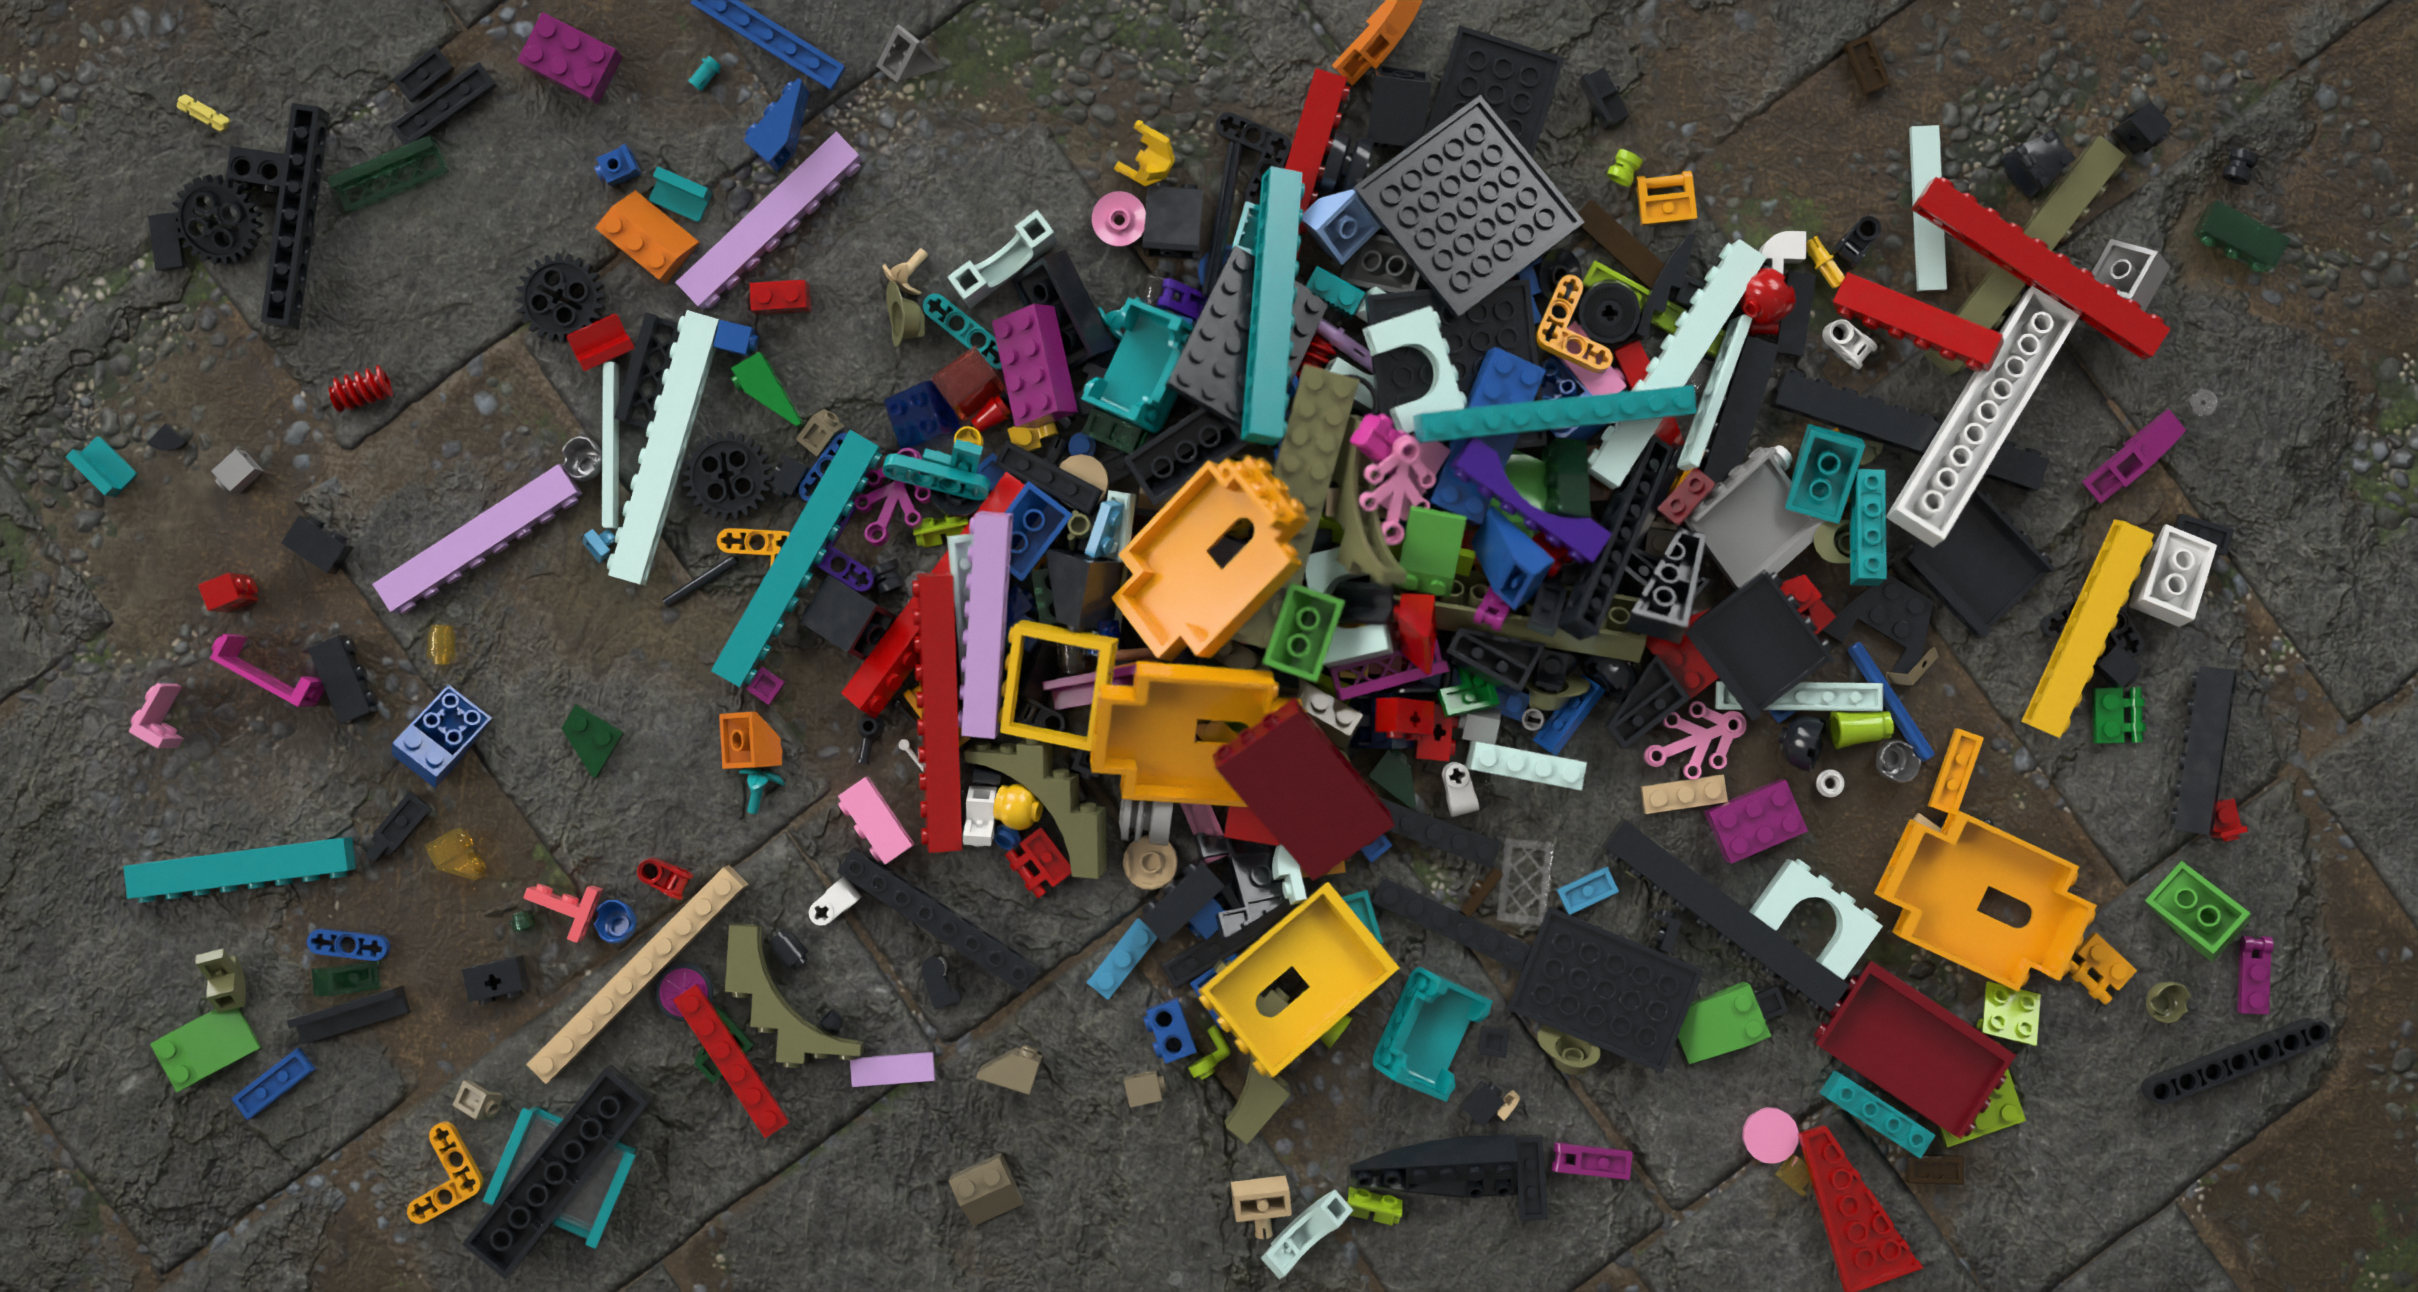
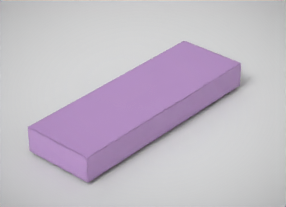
(892, 1069)

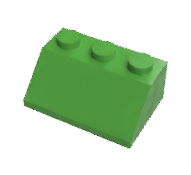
(1303, 632)

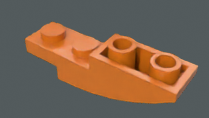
(1377, 41)

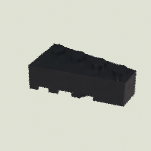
(1668, 597)

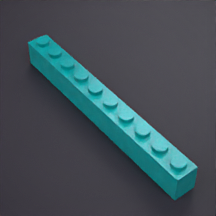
(1272, 306)
(1554, 414)
(796, 560)

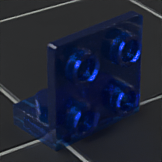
(920, 415)

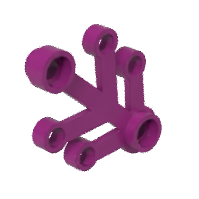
(893, 492)

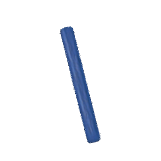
(1891, 702)

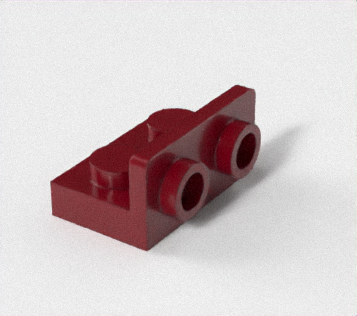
(1686, 497)

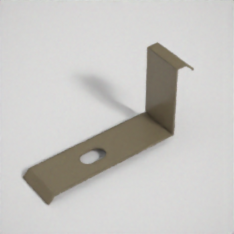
(1916, 672)

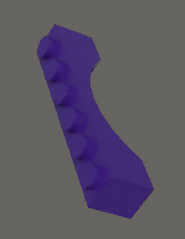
(1483, 468)

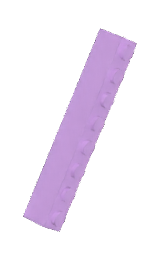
(770, 221)
(477, 539)
(986, 623)

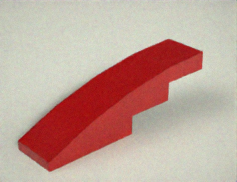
(1632, 363)

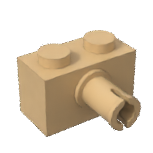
(1261, 1201)

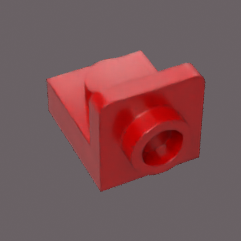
(2227, 821)

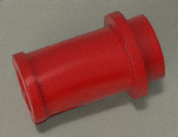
(1757, 329)

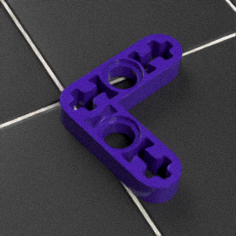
(833, 553)

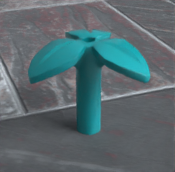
(1112, 321)
(756, 783)

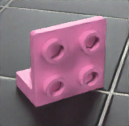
(148, 719)

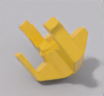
(1154, 161)

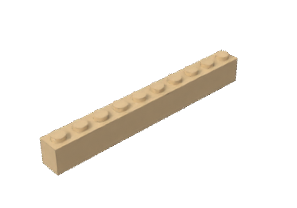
(637, 974)

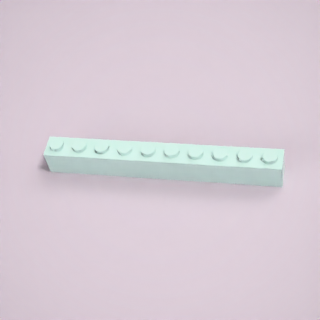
(1679, 357)
(665, 448)

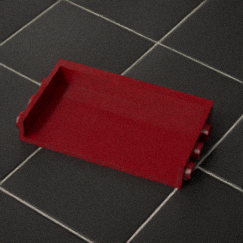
(1303, 789)
(1915, 1049)

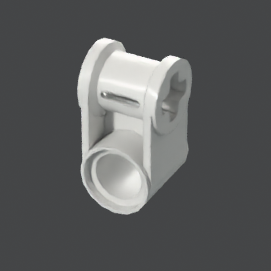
(1854, 344)
(1460, 794)
(837, 899)

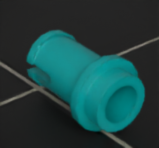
(705, 73)

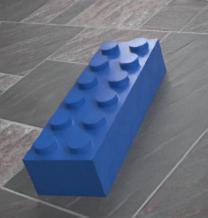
(1500, 381)

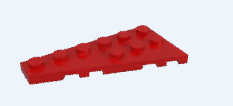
(1687, 662)
(1857, 1227)

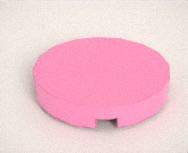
(1770, 1135)

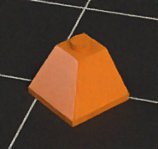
(748, 741)

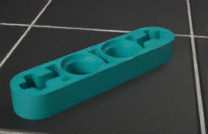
(963, 336)
(905, 470)

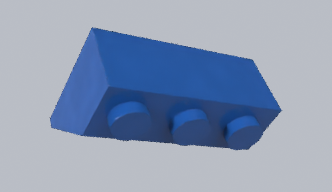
(1035, 528)

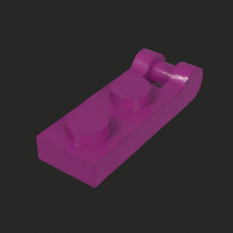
(1492, 611)
(2254, 975)
(1593, 1161)

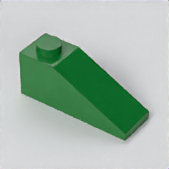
(761, 383)

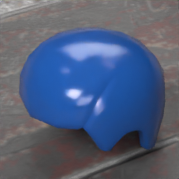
(615, 921)

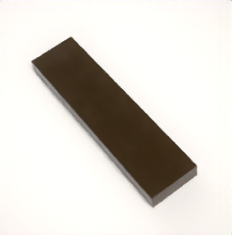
(1620, 243)

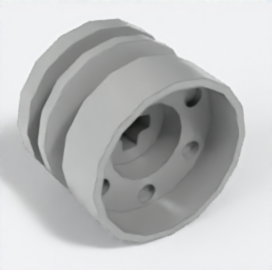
(1147, 816)

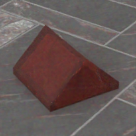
(968, 383)

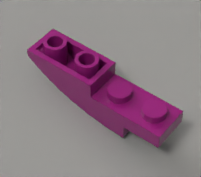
(2136, 456)

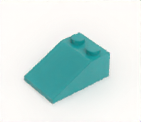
(1824, 473)

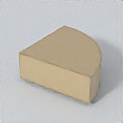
(1511, 1101)

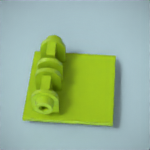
(2010, 1014)

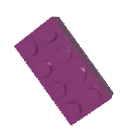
(1034, 366)

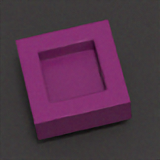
(766, 685)

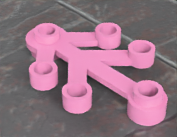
(1398, 485)
(1700, 738)

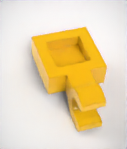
(1031, 438)

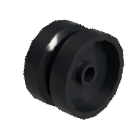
(1347, 165)
(1609, 327)

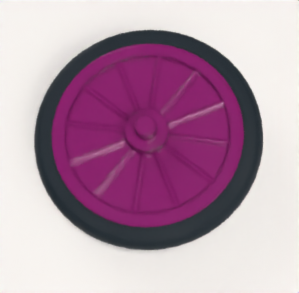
(676, 981)

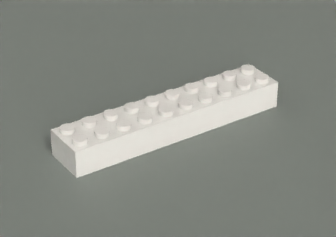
(1982, 418)

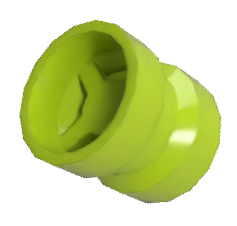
(1624, 167)

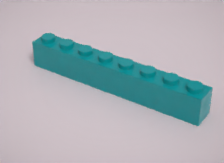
(238, 868)

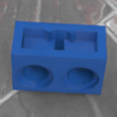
(1176, 1028)

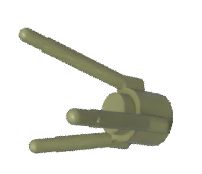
(1079, 528)

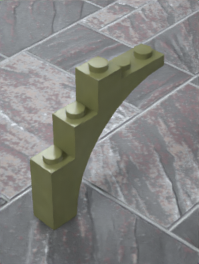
(1363, 541)
(1058, 790)
(796, 1037)
(1260, 1094)

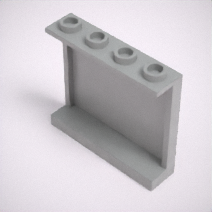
(1749, 522)

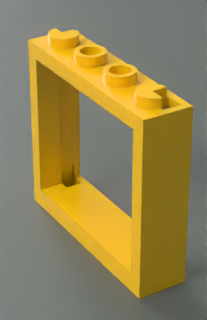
(1013, 663)

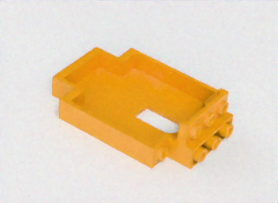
(1179, 588)
(1152, 727)
(1944, 878)

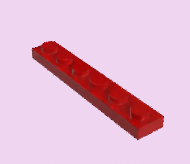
(731, 1060)

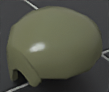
(2167, 1001)

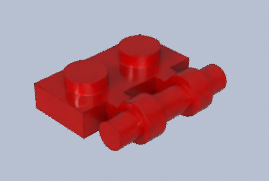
(1045, 856)

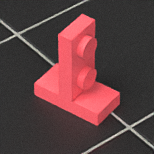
(569, 906)

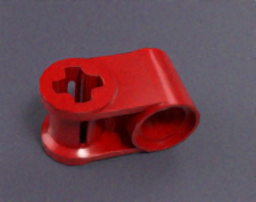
(666, 877)

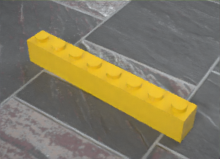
(2088, 628)

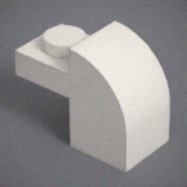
(1784, 248)
(980, 821)

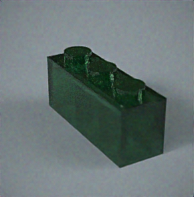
(2240, 236)
(1567, 478)

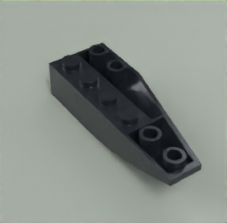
(1444, 1168)

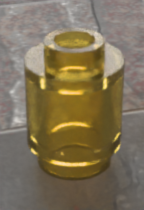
(441, 644)

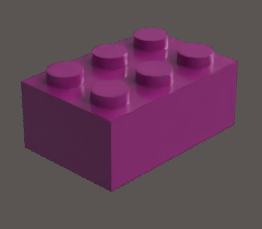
(569, 58)
(1755, 821)

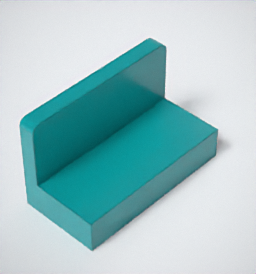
(680, 195)
(103, 467)

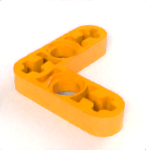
(1562, 336)
(771, 542)
(456, 1184)

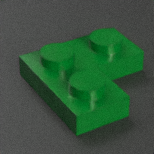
(1468, 697)

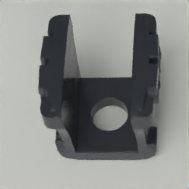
(2036, 163)

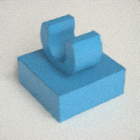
(599, 544)

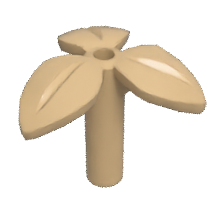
(902, 271)

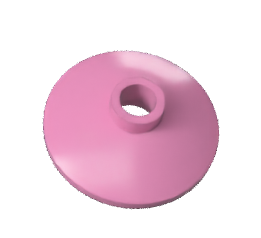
(1116, 205)

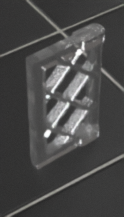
(1504, 893)

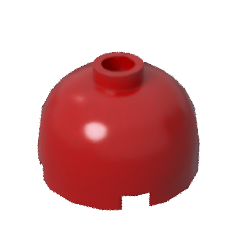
(1767, 297)

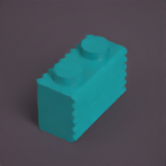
(1340, 294)

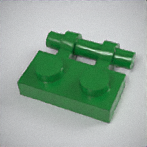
(2109, 715)

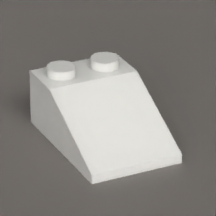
(2173, 577)

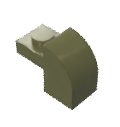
(225, 979)

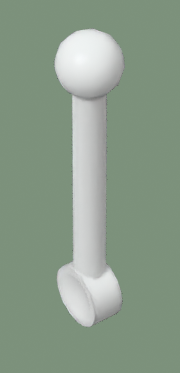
(905, 745)

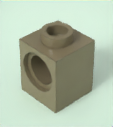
(1144, 1088)

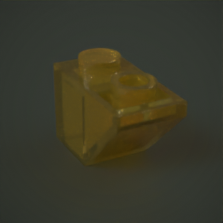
(455, 856)

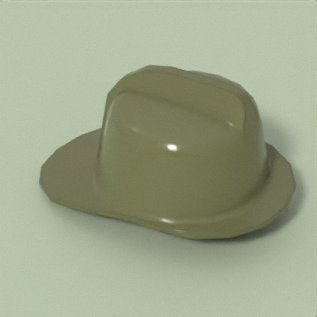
(905, 316)
(1833, 541)
(1555, 700)
(1569, 1053)

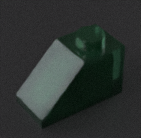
(1395, 776)
(345, 978)

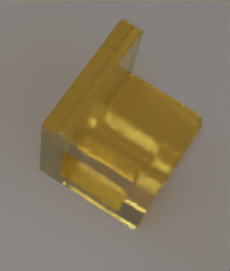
(1794, 1173)

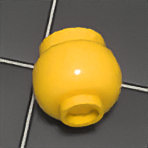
(1017, 807)

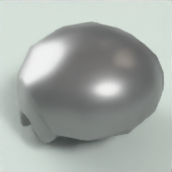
(582, 458)
(1897, 762)

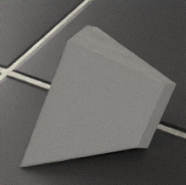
(906, 57)

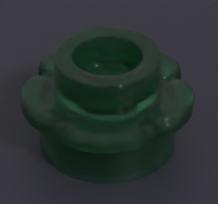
(522, 921)

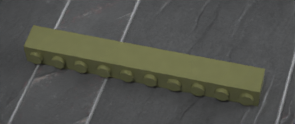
(2051, 225)

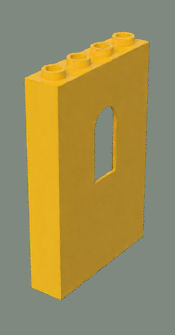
(1330, 954)

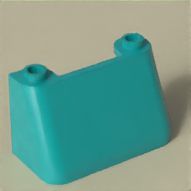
(1141, 366)
(1427, 1032)

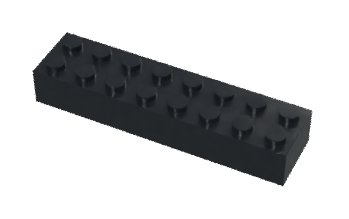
(557, 1171)

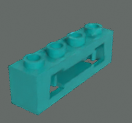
(1868, 528)
(1877, 1114)

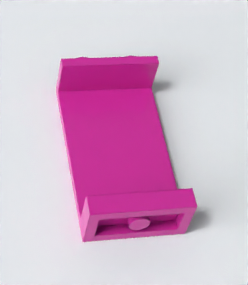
(305, 694)

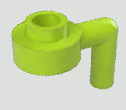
(1204, 1066)

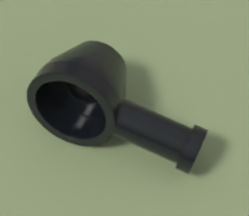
(868, 737)

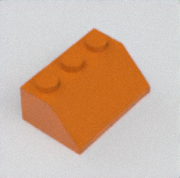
(647, 235)

